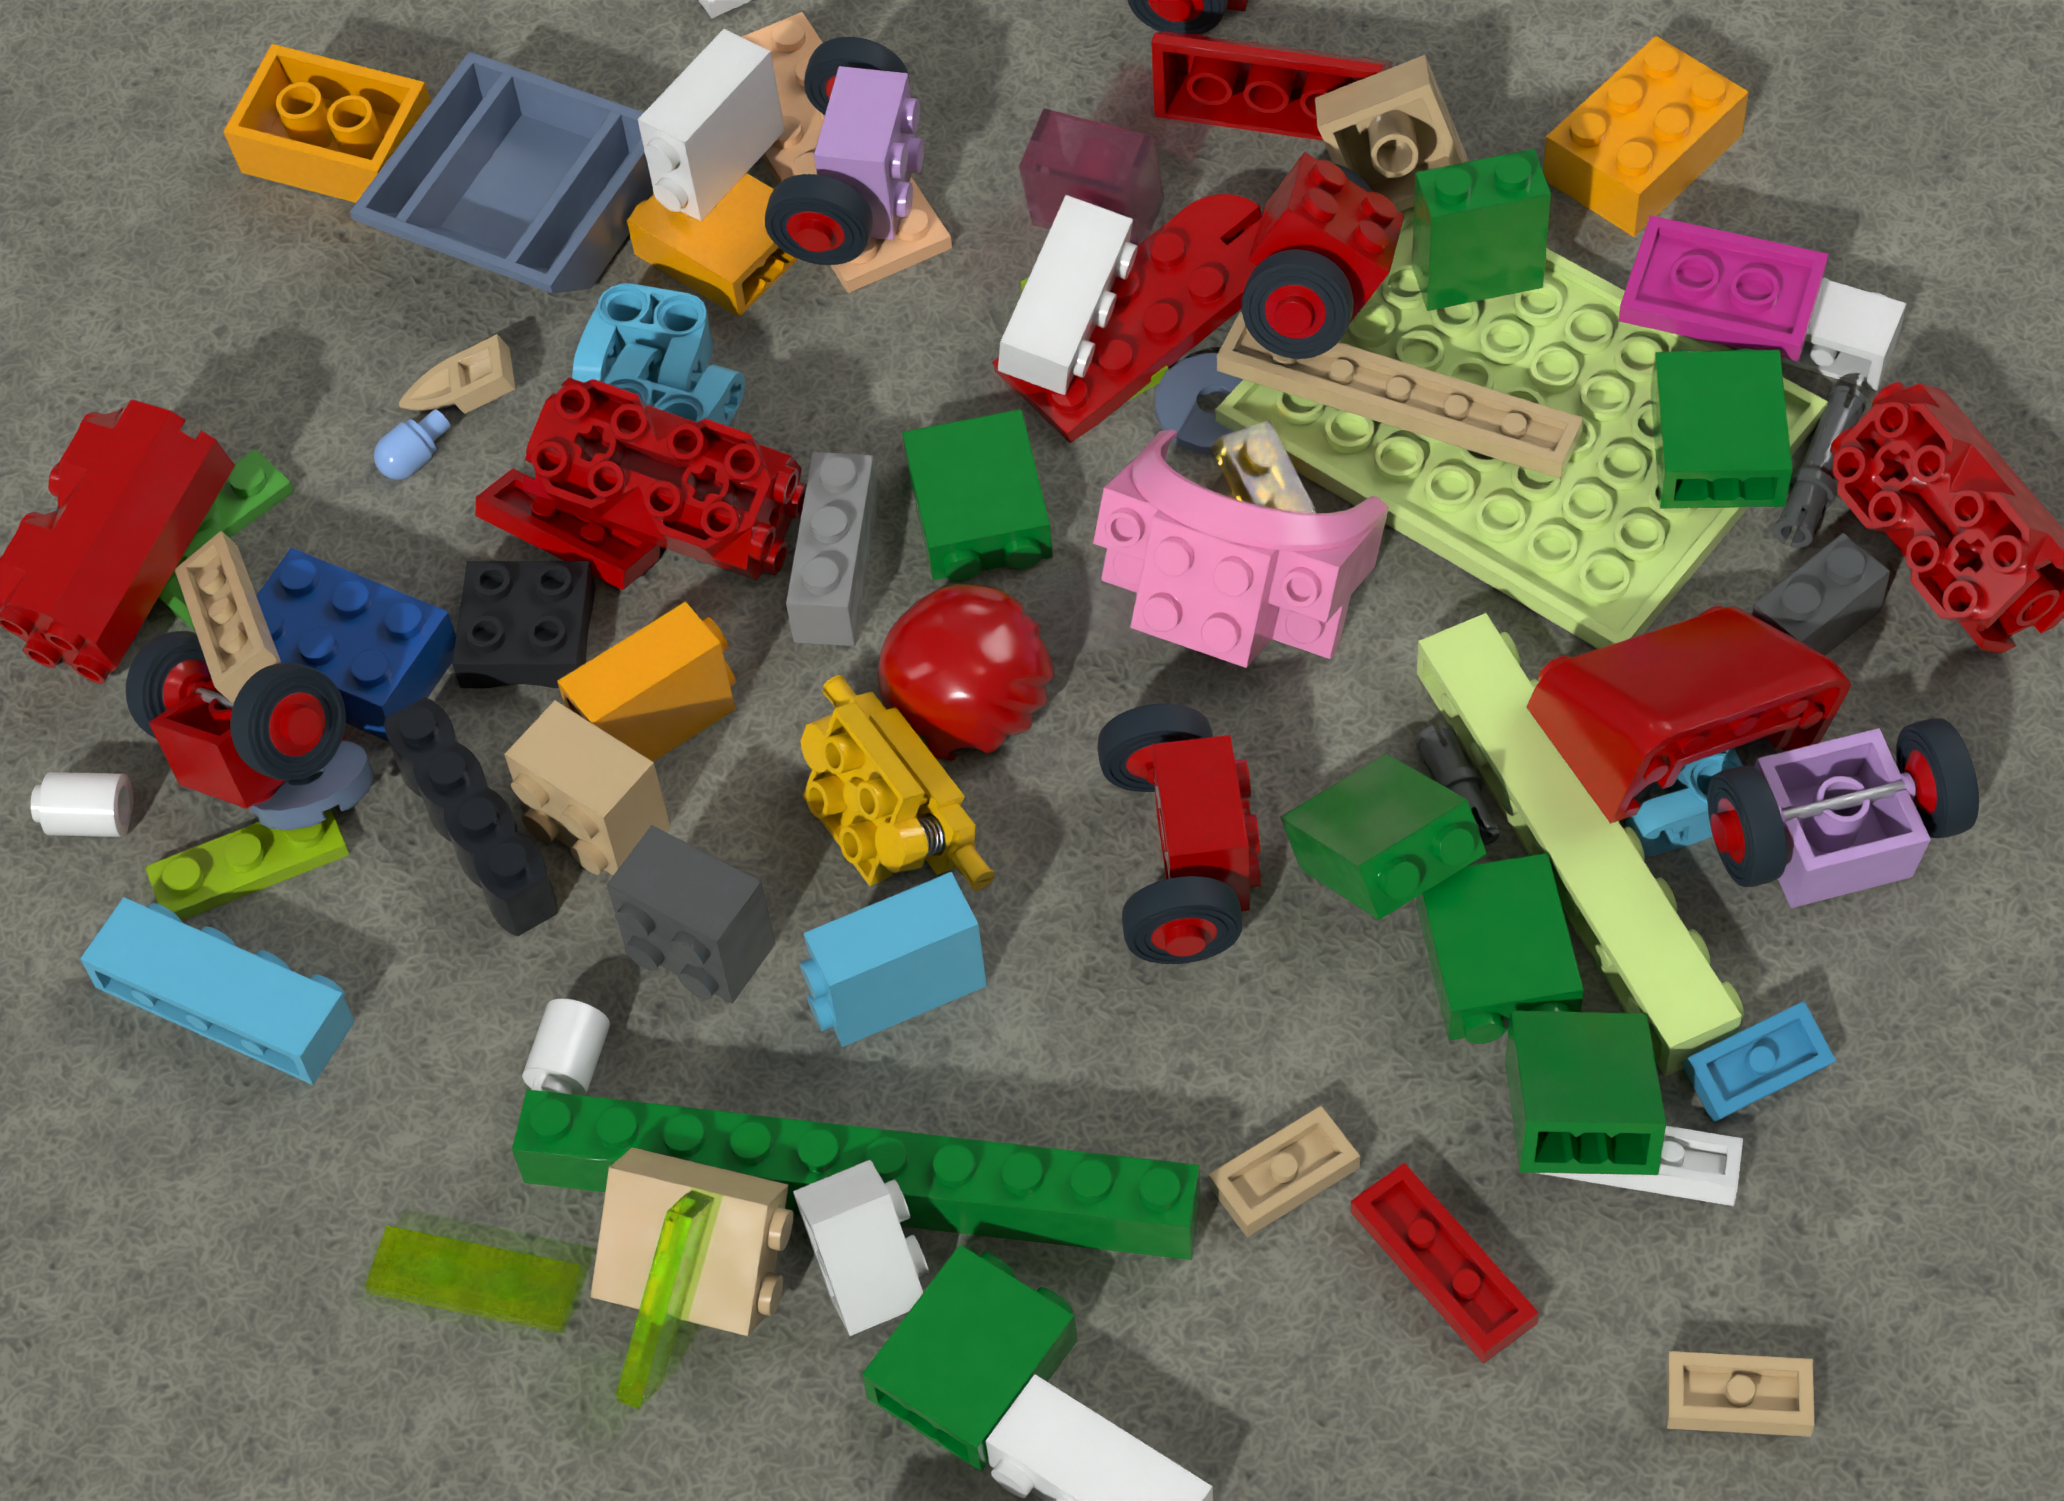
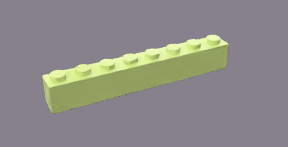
(1597, 866)

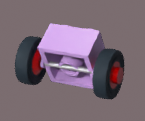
(860, 156)
(1843, 811)

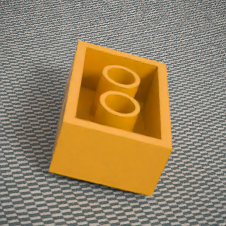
(322, 122)
(1644, 135)

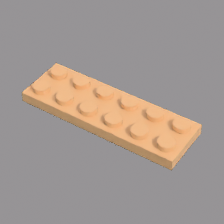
(792, 154)

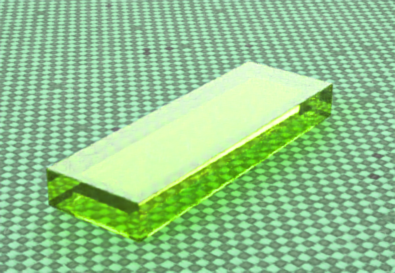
(474, 1279)
(664, 1298)

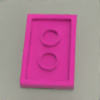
(1723, 287)

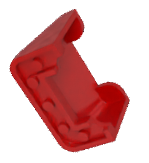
(1679, 697)

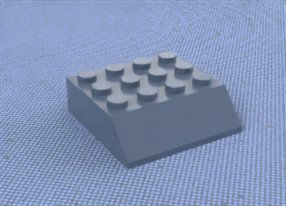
(515, 177)

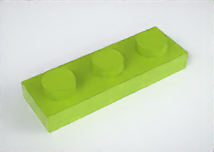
(242, 864)

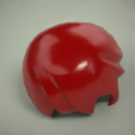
(965, 668)

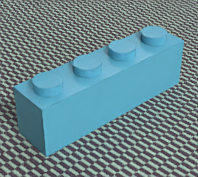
(219, 989)

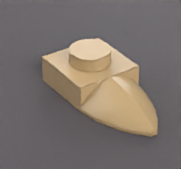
(464, 379)

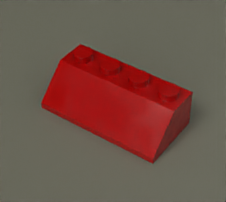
(1248, 82)

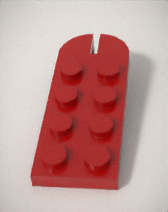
(1176, 295)

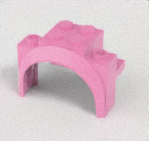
(1227, 569)

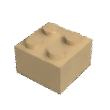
(1390, 129)
(584, 789)

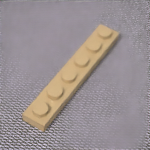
(1412, 400)

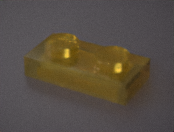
(1261, 469)

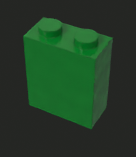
(1480, 229)
(1720, 429)
(977, 495)
(1383, 835)
(1498, 946)
(1584, 1093)
(969, 1353)

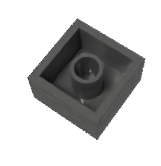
(691, 915)

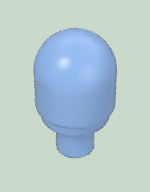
(409, 446)

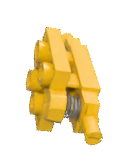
(885, 792)

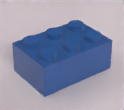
(360, 634)

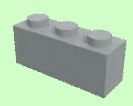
(833, 549)

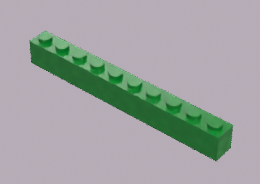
(944, 1179)

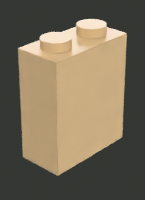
(738, 1256)

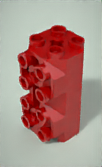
(664, 478)
(1956, 512)
(123, 519)

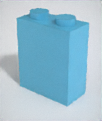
(893, 960)

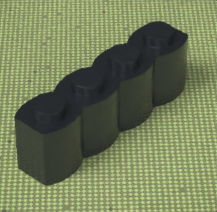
(471, 816)

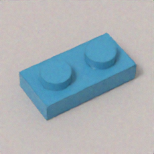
(1758, 1061)

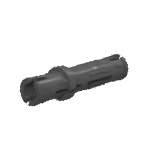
(1813, 484)

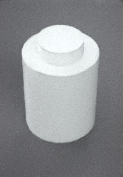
(83, 804)
(566, 1048)

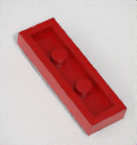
(611, 554)
(1444, 1262)

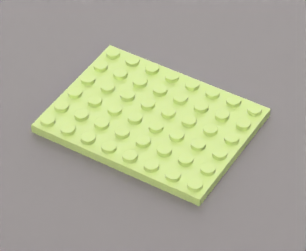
(1571, 548)

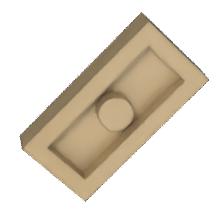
(1284, 1171)
(1740, 1393)

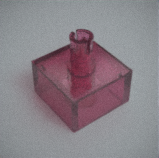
(1092, 164)

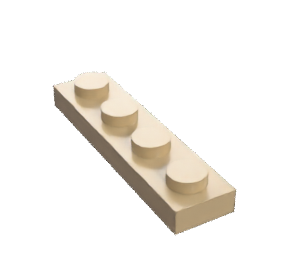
(226, 615)

